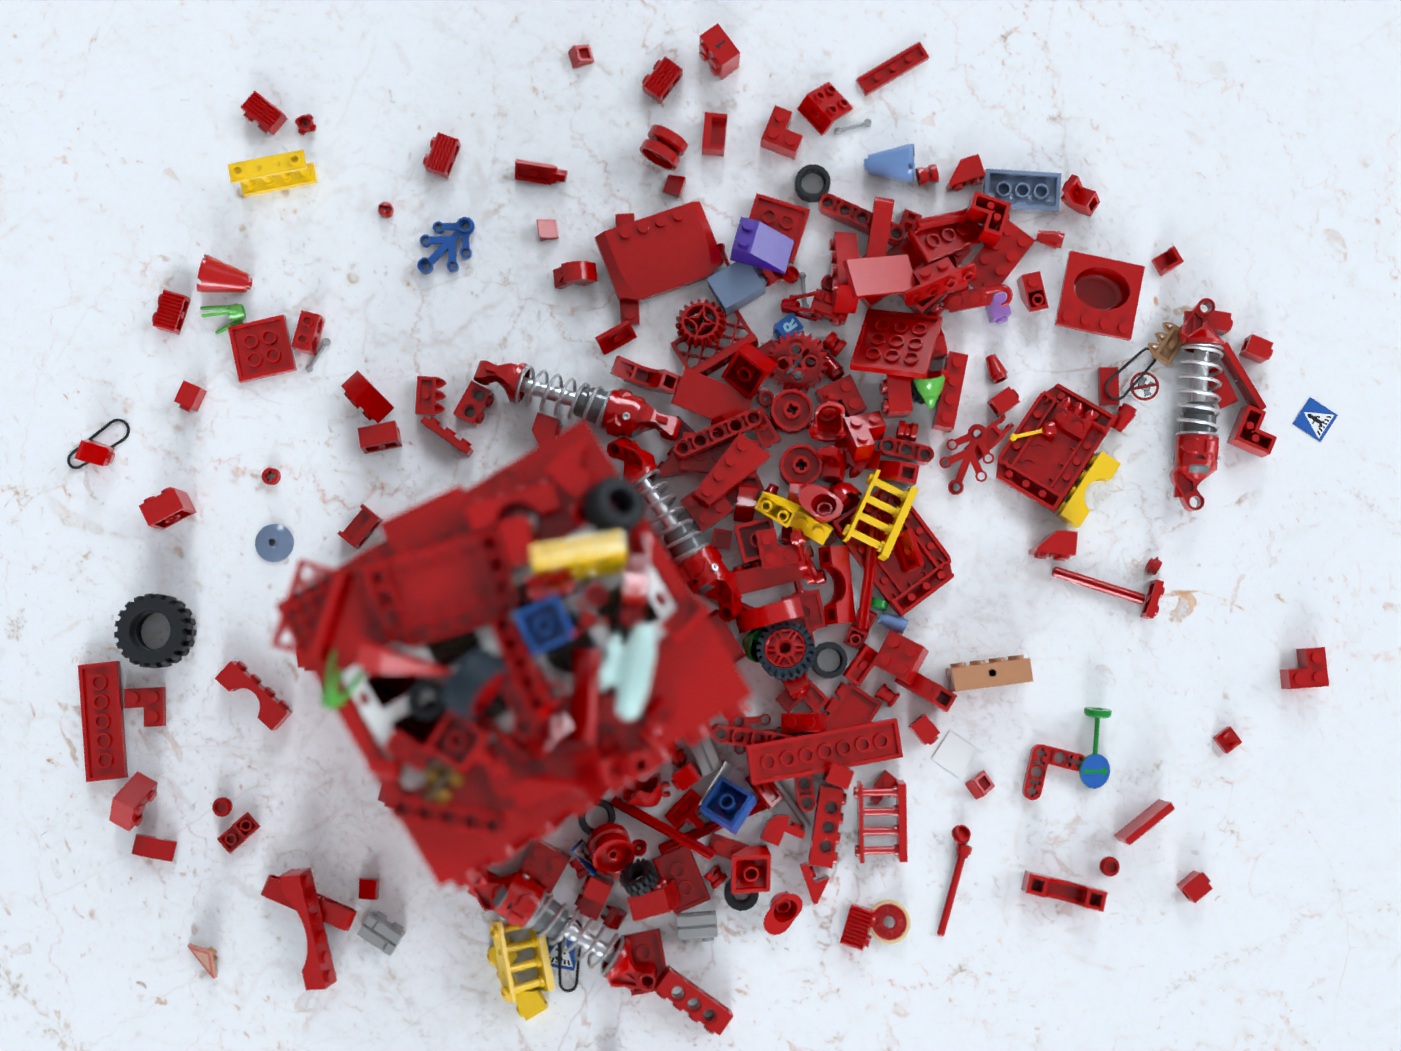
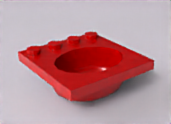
(1099, 295)

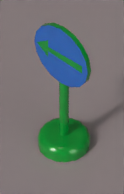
(1095, 768)

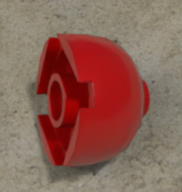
(847, 494)

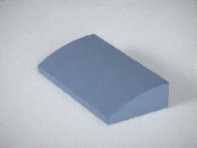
(1024, 188)

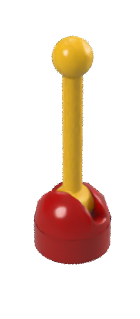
(1048, 429)

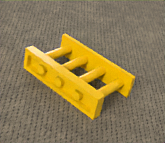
(273, 173)
(891, 530)
(540, 961)

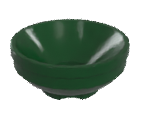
(750, 650)

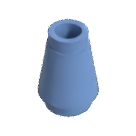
(893, 622)

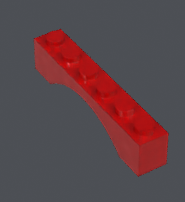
(300, 890)

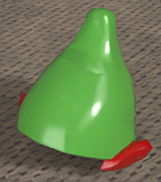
(931, 386)

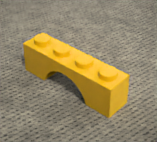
(1074, 509)
(529, 1001)

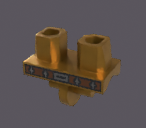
(436, 791)

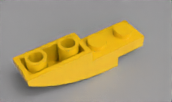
(793, 515)

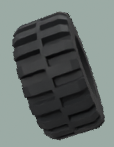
(131, 625)

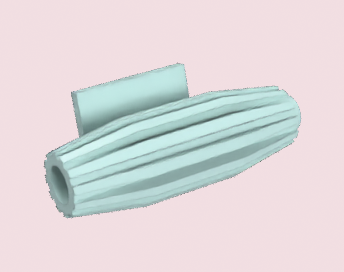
(630, 669)

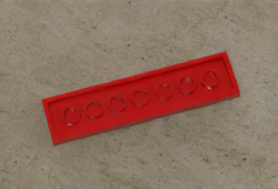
(818, 750)

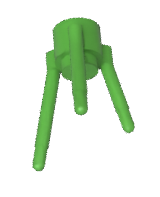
(235, 312)
(331, 695)

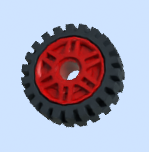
(796, 660)

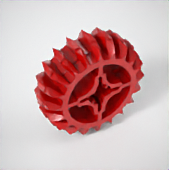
(687, 319)

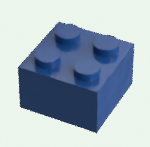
(545, 624)
(728, 805)

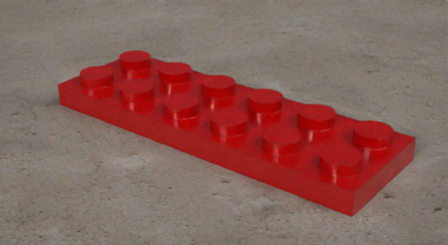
(102, 721)

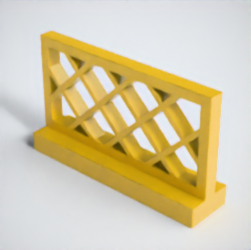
(583, 550)

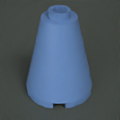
(893, 163)

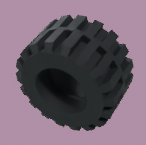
(623, 495)

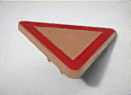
(205, 957)

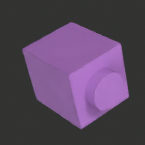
(996, 312)

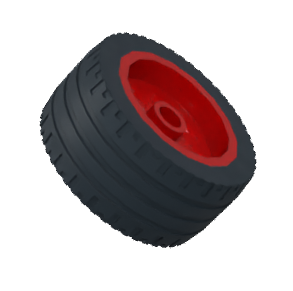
(475, 684)

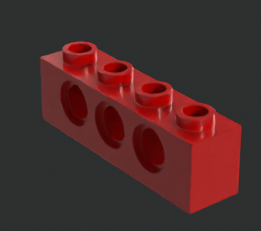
(829, 857)
(715, 1023)

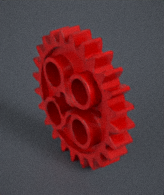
(810, 372)

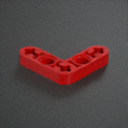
(1047, 759)

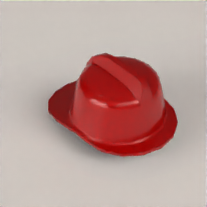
(820, 503)
(782, 912)

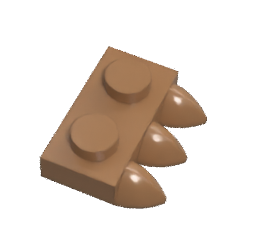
(1168, 346)

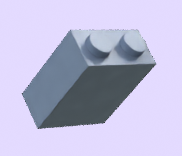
(736, 286)

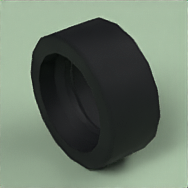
(812, 169)
(843, 660)
(611, 816)

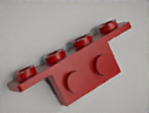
(937, 278)

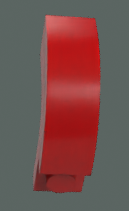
(647, 378)
(769, 614)

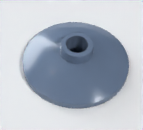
(283, 543)

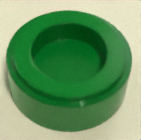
(879, 604)

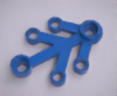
(448, 243)

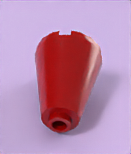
(221, 277)

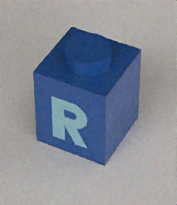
(787, 324)

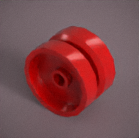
(663, 147)
(791, 400)
(803, 455)
(610, 848)

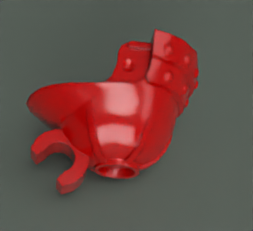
(828, 421)
(646, 793)

